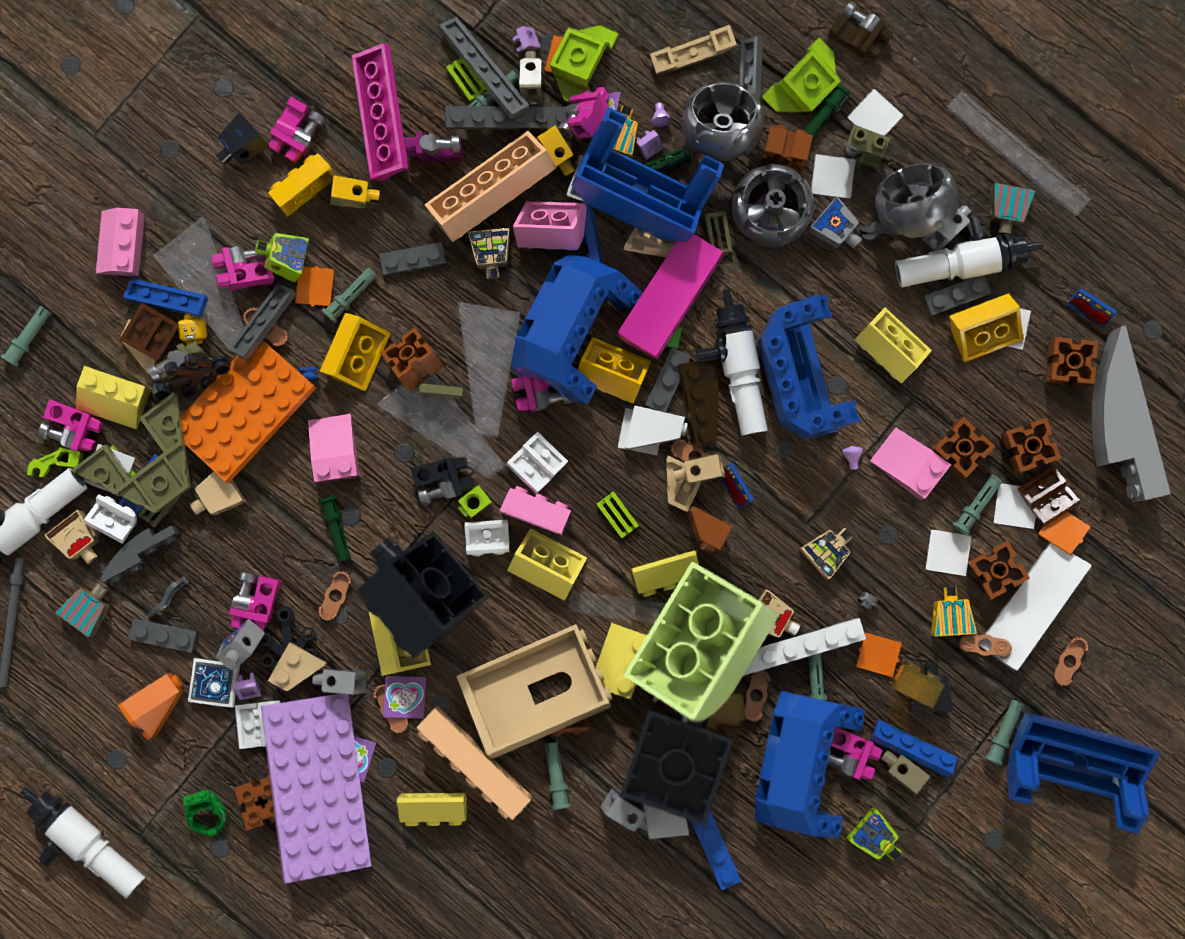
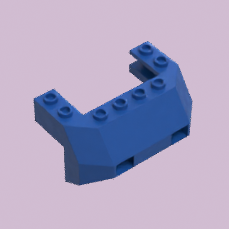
(639, 192)
(562, 320)
(796, 372)
(1084, 761)
(798, 762)

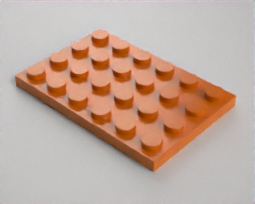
(243, 410)

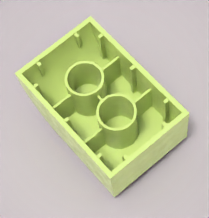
(701, 644)

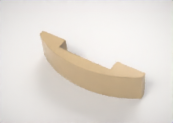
(694, 51)

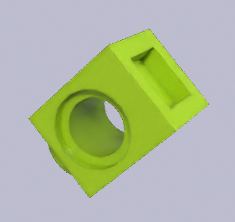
(478, 493)

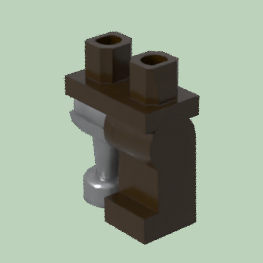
(860, 38)

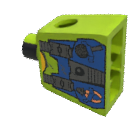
(284, 255)
(875, 836)

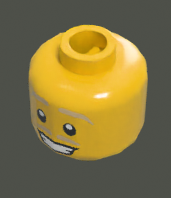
(192, 329)

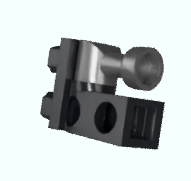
(448, 478)

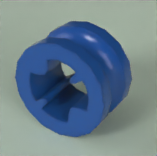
(309, 372)

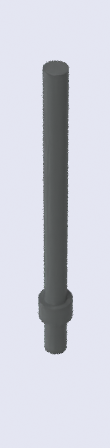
(16, 580)

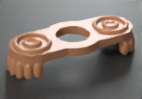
(277, 336)
(682, 450)
(329, 608)
(999, 647)
(1076, 648)
(753, 709)
(397, 724)

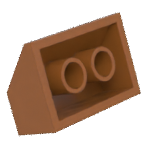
(708, 530)

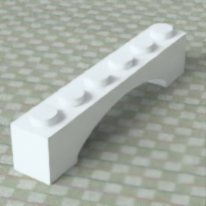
(807, 645)

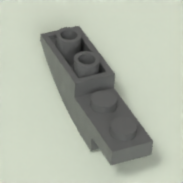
(131, 555)

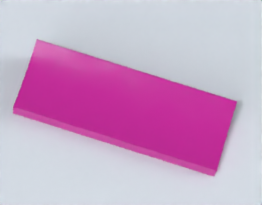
(379, 112)
(670, 295)

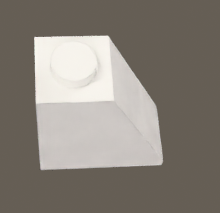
(653, 428)

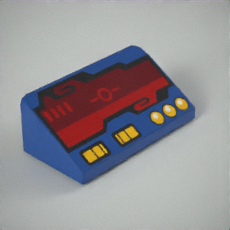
(1091, 307)
(736, 486)

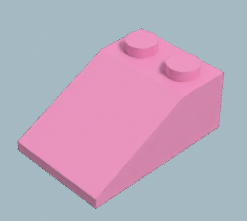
(333, 449)
(910, 463)

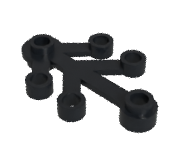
(218, 366)
(287, 638)

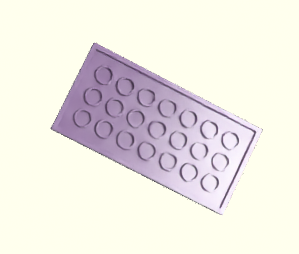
(315, 787)

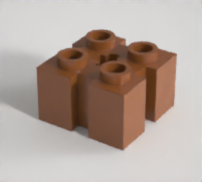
(787, 147)
(1081, 354)
(412, 359)
(976, 448)
(1042, 450)
(1002, 557)
(250, 794)

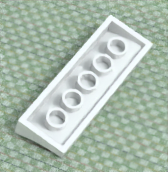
(1036, 603)

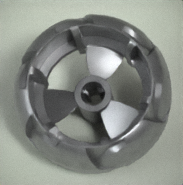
(723, 138)
(930, 199)
(793, 221)

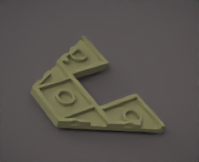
(161, 479)

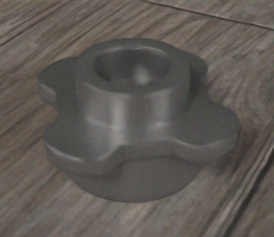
(868, 600)

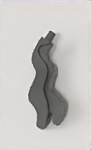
(874, 231)
(169, 594)

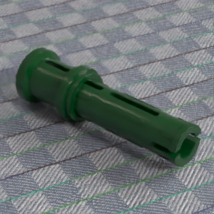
(831, 106)
(671, 160)
(332, 518)

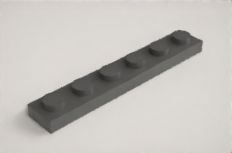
(483, 68)
(496, 119)

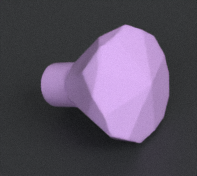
(660, 117)
(852, 454)

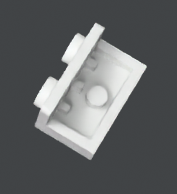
(111, 518)
(487, 537)

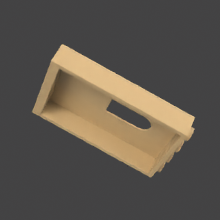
(503, 704)

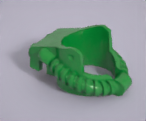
(204, 801)

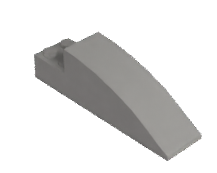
(1123, 422)

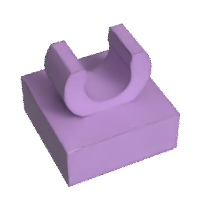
(527, 38)
(649, 144)
(247, 688)

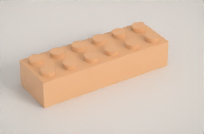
(490, 186)
(473, 761)

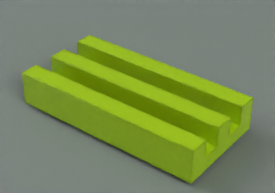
(456, 64)
(607, 500)

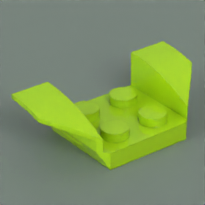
(579, 57)
(806, 83)

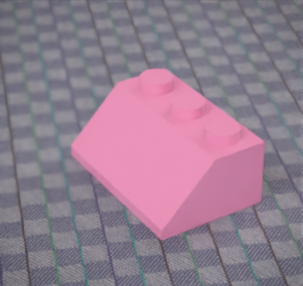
(550, 225)
(120, 242)
(536, 510)

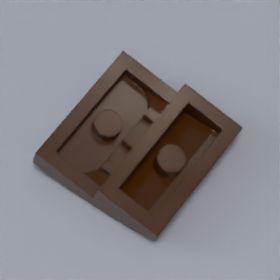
(149, 332)
(1048, 496)

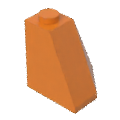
(153, 705)

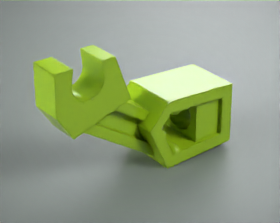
(47, 461)

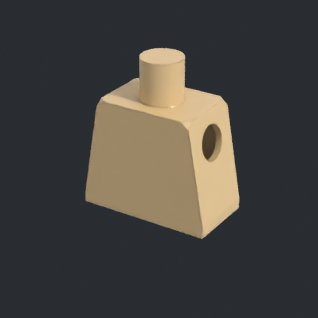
(216, 495)

